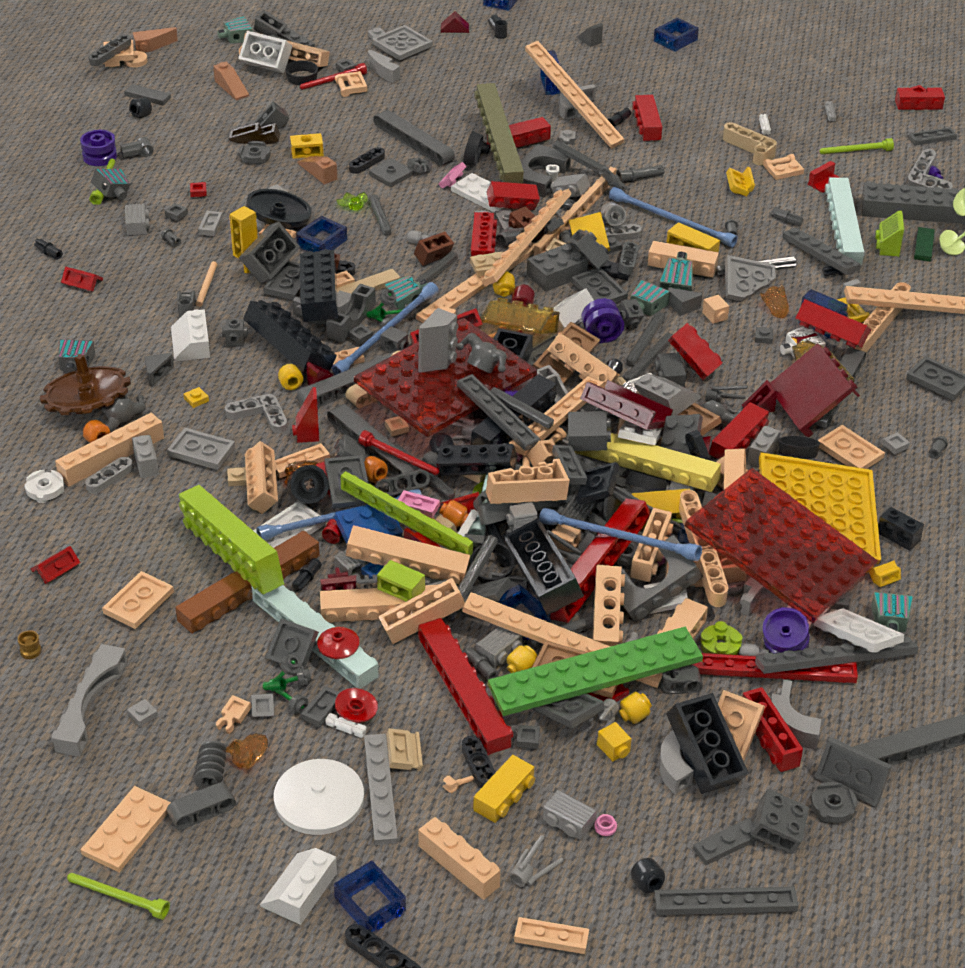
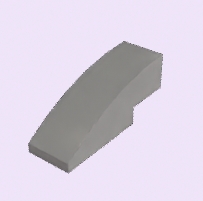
(384, 66)

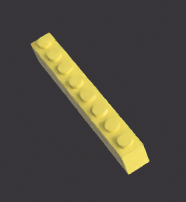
(659, 462)

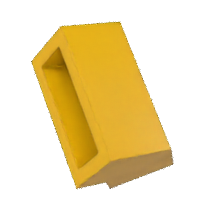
(885, 574)

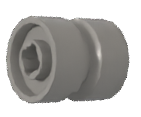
(613, 214)

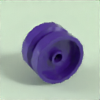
(98, 147)
(603, 320)
(785, 630)

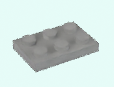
(201, 448)

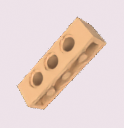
(608, 577)

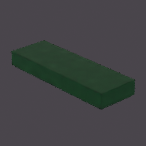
(924, 244)

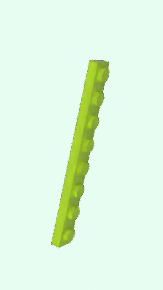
(406, 515)

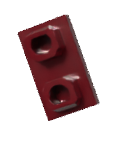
(338, 581)

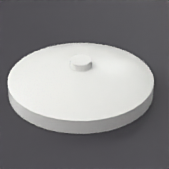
(319, 796)

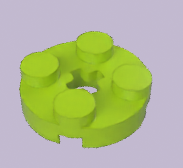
(717, 632)

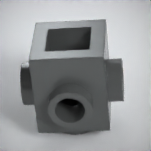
(631, 312)
(235, 332)

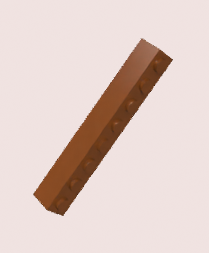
(234, 590)

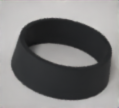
(301, 65)
(473, 148)
(798, 447)
(646, 481)
(501, 549)

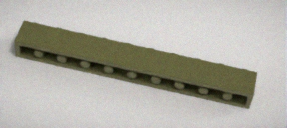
(498, 133)

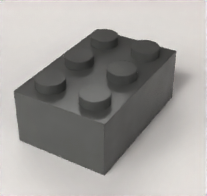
(269, 252)
(556, 266)

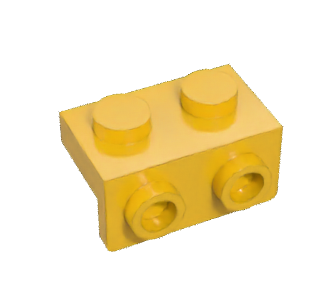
(740, 182)

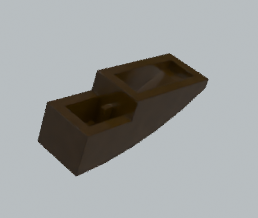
(255, 132)

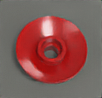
(338, 642)
(356, 705)

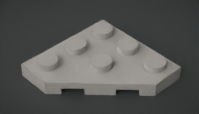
(746, 277)

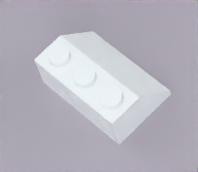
(571, 308)
(190, 336)
(301, 885)

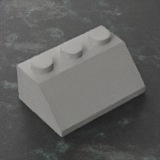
(437, 341)
(666, 392)

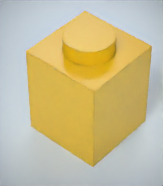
(614, 741)

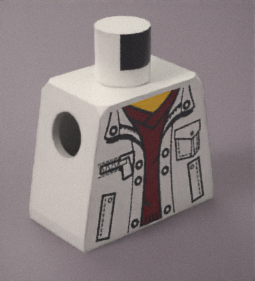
(799, 335)

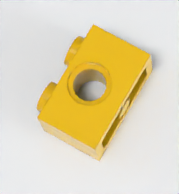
(306, 145)

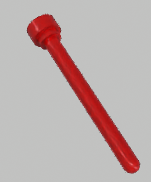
(360, 67)
(367, 439)

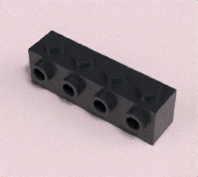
(475, 459)

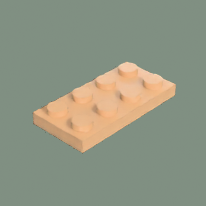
(126, 829)

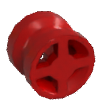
(331, 532)

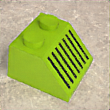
(890, 235)

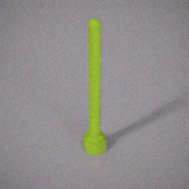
(886, 144)
(96, 196)
(158, 908)

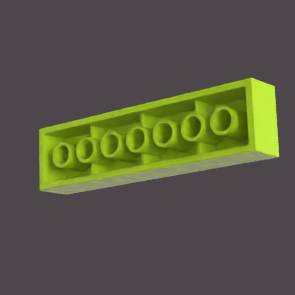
(231, 539)

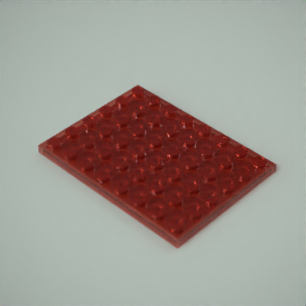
(432, 397)
(781, 544)

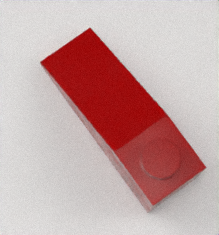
(307, 420)

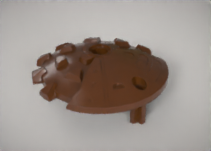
(85, 388)

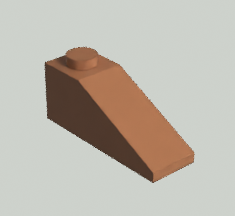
(154, 39)
(229, 80)
(321, 168)

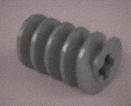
(210, 764)

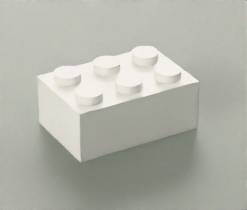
(265, 52)

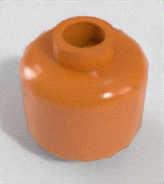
(94, 430)
(375, 469)
(454, 512)

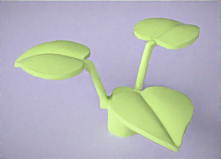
(949, 239)

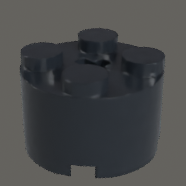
(318, 481)

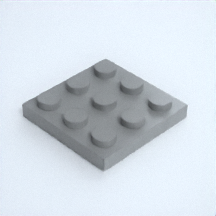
(402, 42)

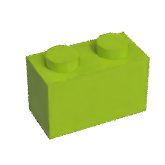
(400, 581)

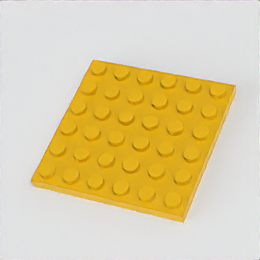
(831, 491)

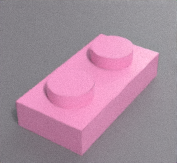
(453, 174)
(424, 504)

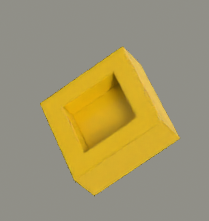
(196, 397)

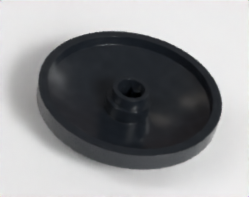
(279, 206)

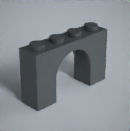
(539, 158)
(681, 574)

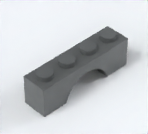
(361, 301)

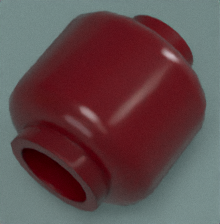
(524, 294)

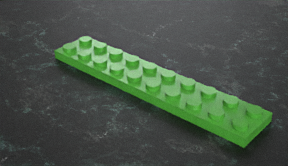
(594, 671)

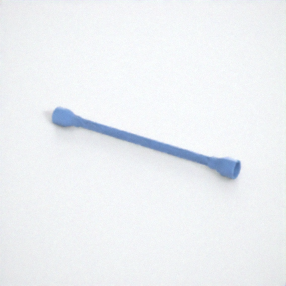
(726, 238)
(428, 292)
(268, 532)
(689, 551)

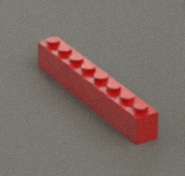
(604, 551)
(465, 686)

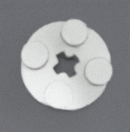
(53, 485)

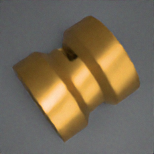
(29, 644)

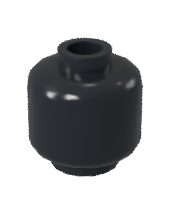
(140, 107)
(438, 440)
(648, 875)

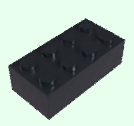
(707, 743)

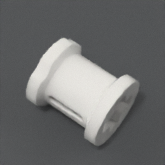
(552, 170)

